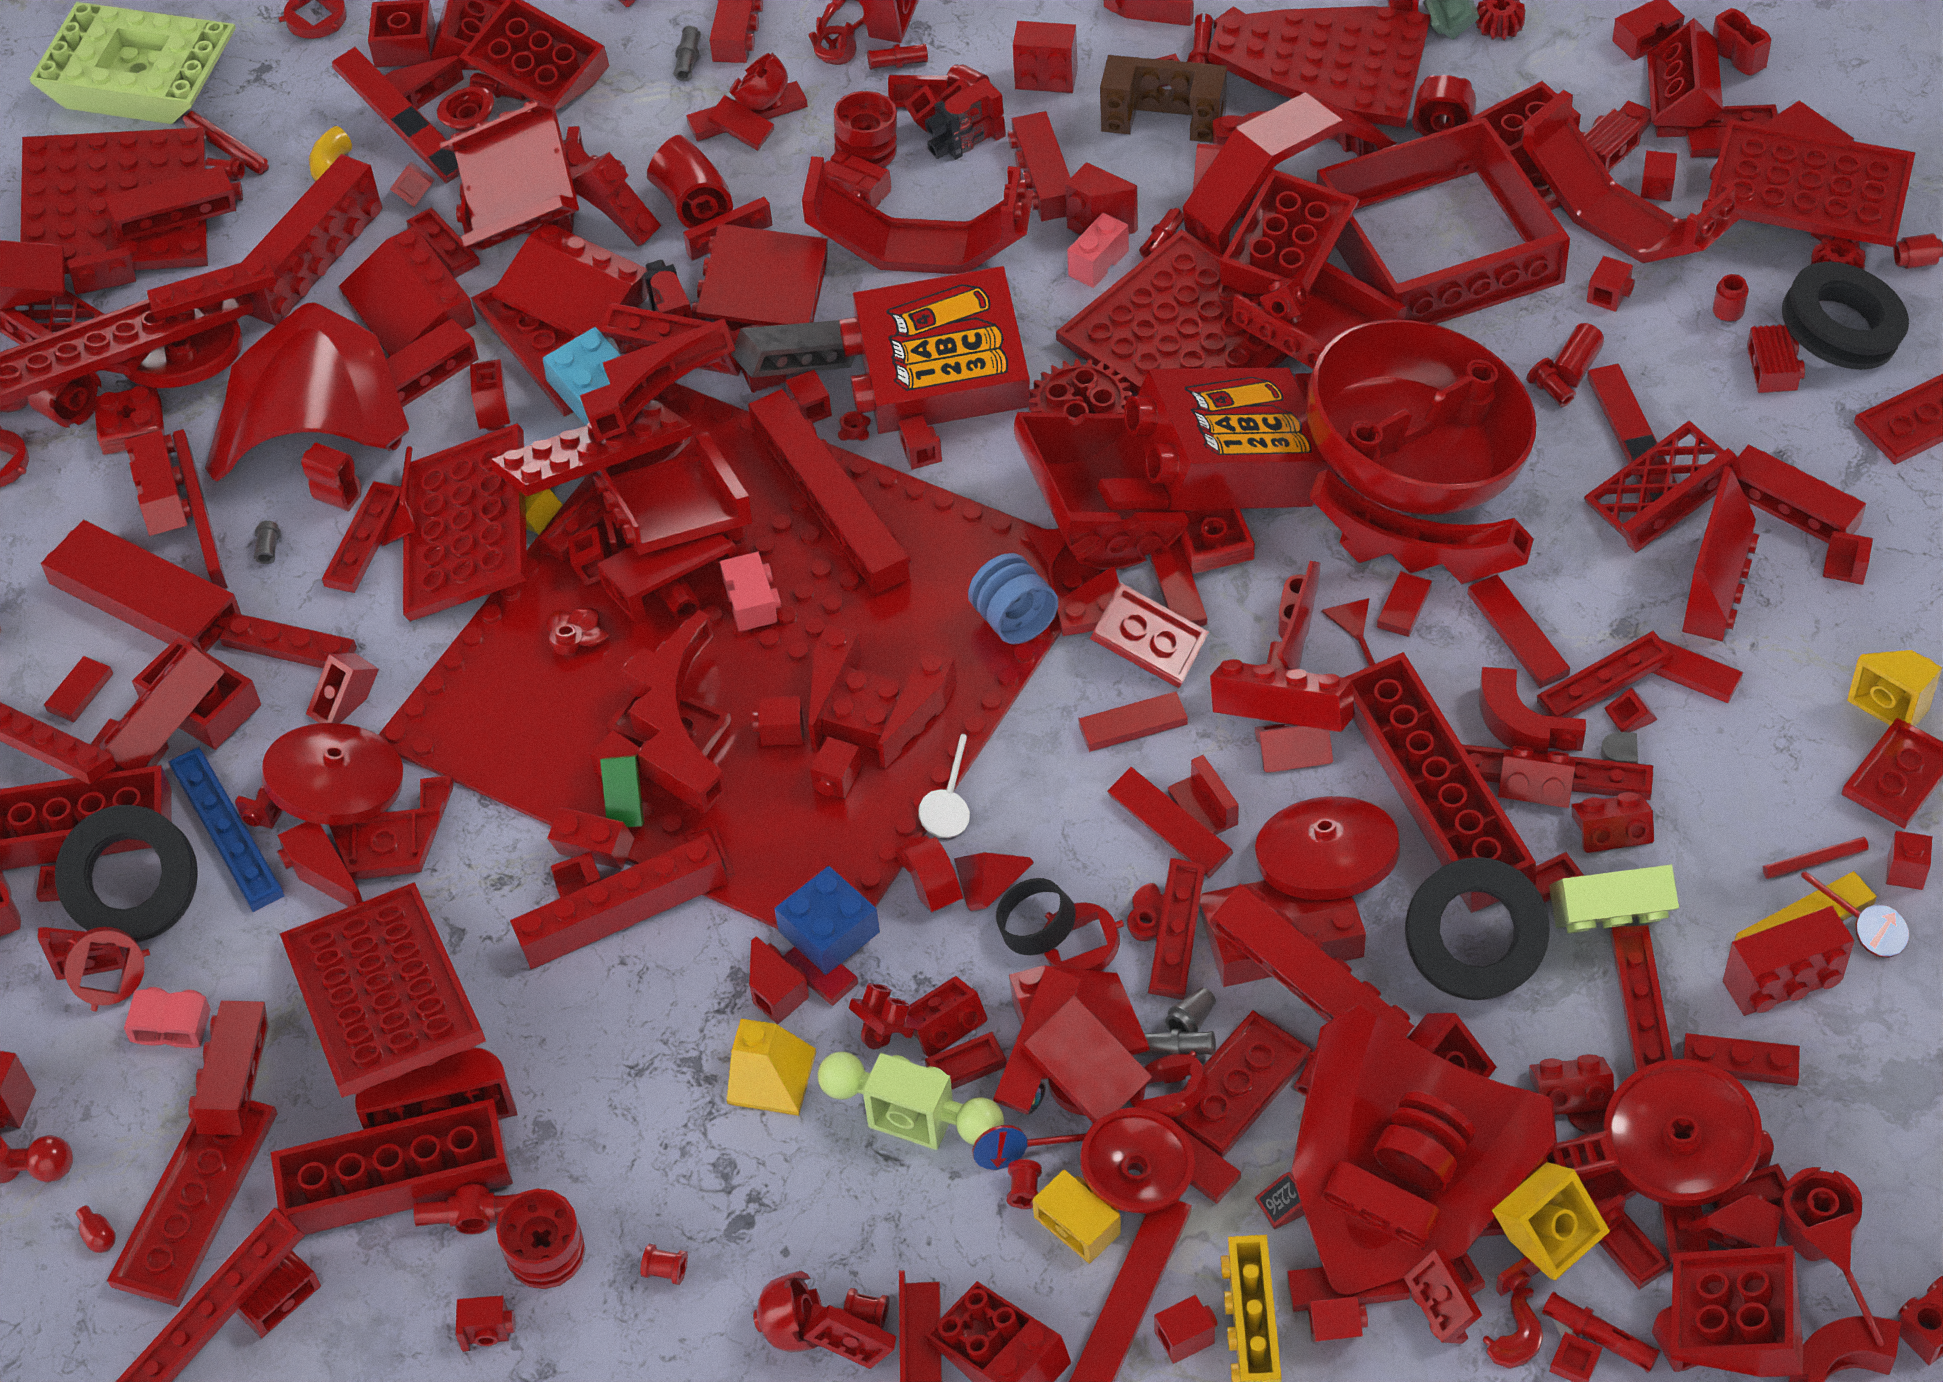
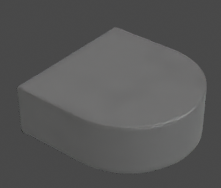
(1620, 747)

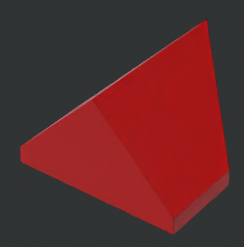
(988, 875)

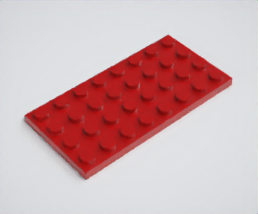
(381, 990)

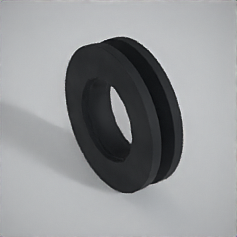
(1832, 340)
(101, 830)
(1519, 898)

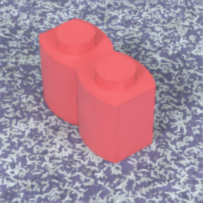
(167, 1018)

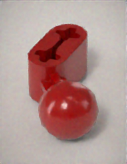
(44, 1159)

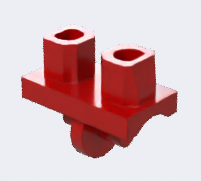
(881, 1016)

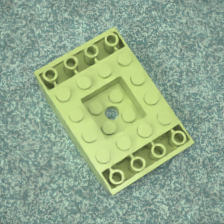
(103, 48)

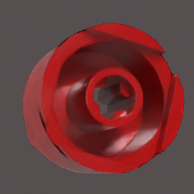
(1443, 104)
(68, 401)
(1815, 1198)

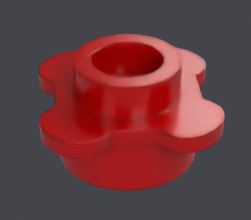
(854, 426)

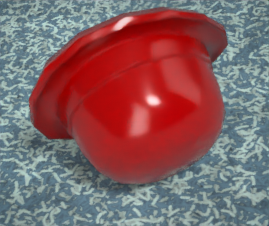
(466, 108)

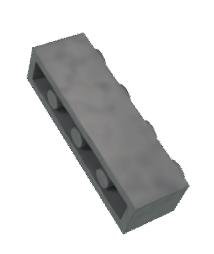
(791, 349)

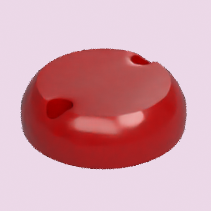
(1419, 416)

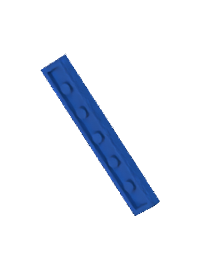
(226, 829)

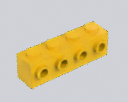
(1252, 1310)

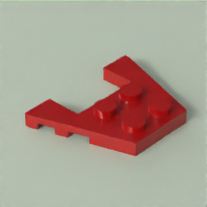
(397, 839)

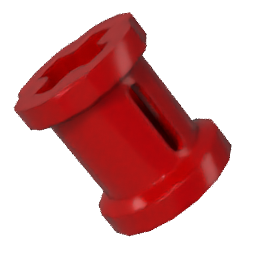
(1024, 1183)
(664, 1264)
(867, 1308)

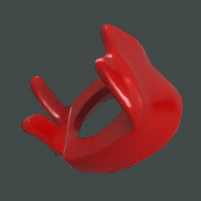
(846, 43)

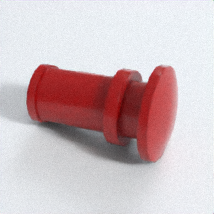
(1548, 379)

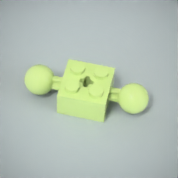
(907, 1098)

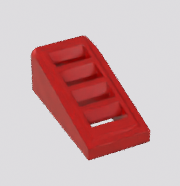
(1573, 1148)

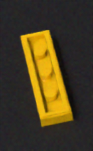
(1848, 887)

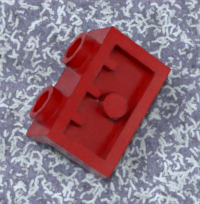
(945, 1015)
(1442, 1297)
(848, 1335)

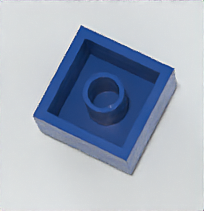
(827, 920)

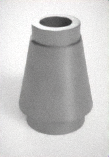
(1191, 1011)

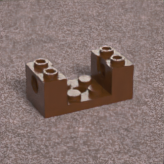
(1135, 85)

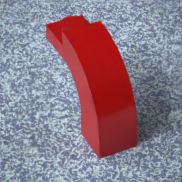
(1518, 725)
(1848, 1345)

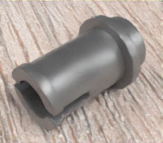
(267, 536)

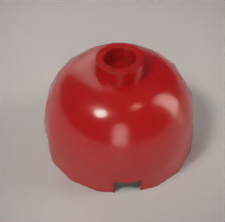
(762, 84)
(784, 1312)

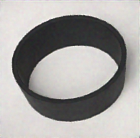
(1046, 938)

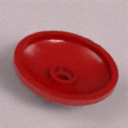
(1139, 1142)

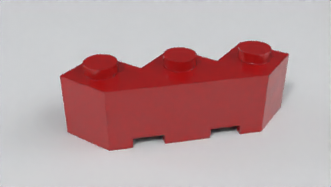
(157, 482)

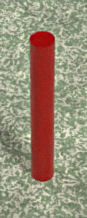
(1815, 857)

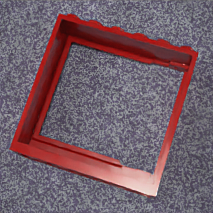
(1471, 284)

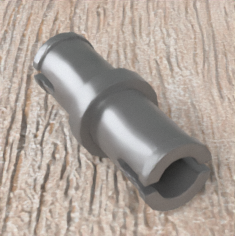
(687, 53)
(1180, 1043)

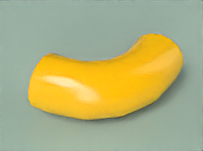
(327, 150)

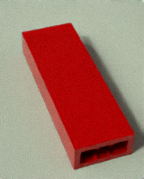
(139, 587)

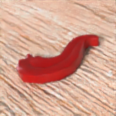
(1525, 1342)

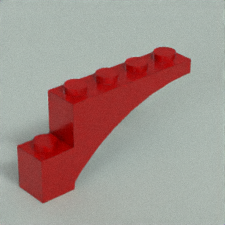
(647, 372)

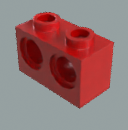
(1928, 1309)

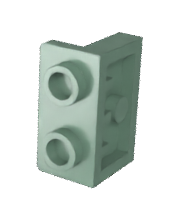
(1451, 15)

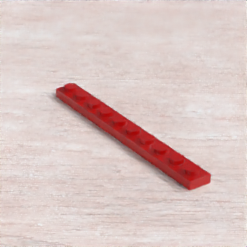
(1648, 1045)

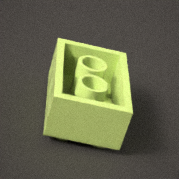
(1614, 898)

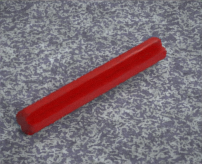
(227, 143)

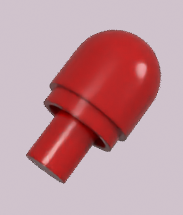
(95, 1230)

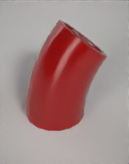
(689, 182)

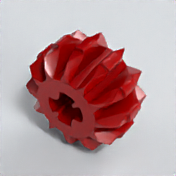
(1500, 17)
(1839, 251)

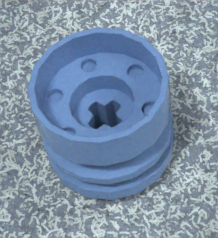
(1013, 598)

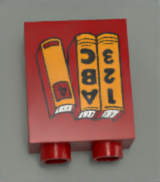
(937, 349)
(1226, 437)

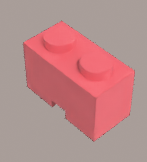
(1098, 249)
(749, 591)

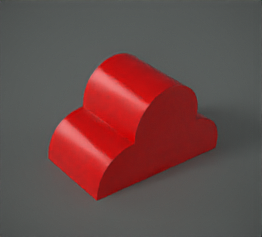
(437, 1087)

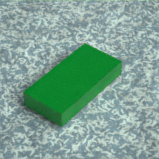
(622, 790)

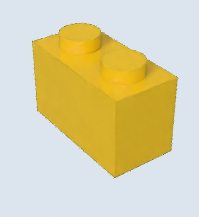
(1077, 1215)

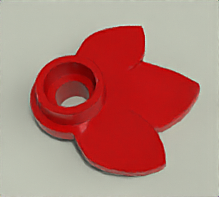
(574, 629)
(1147, 907)

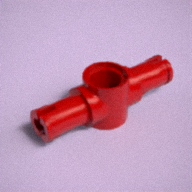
(469, 1210)

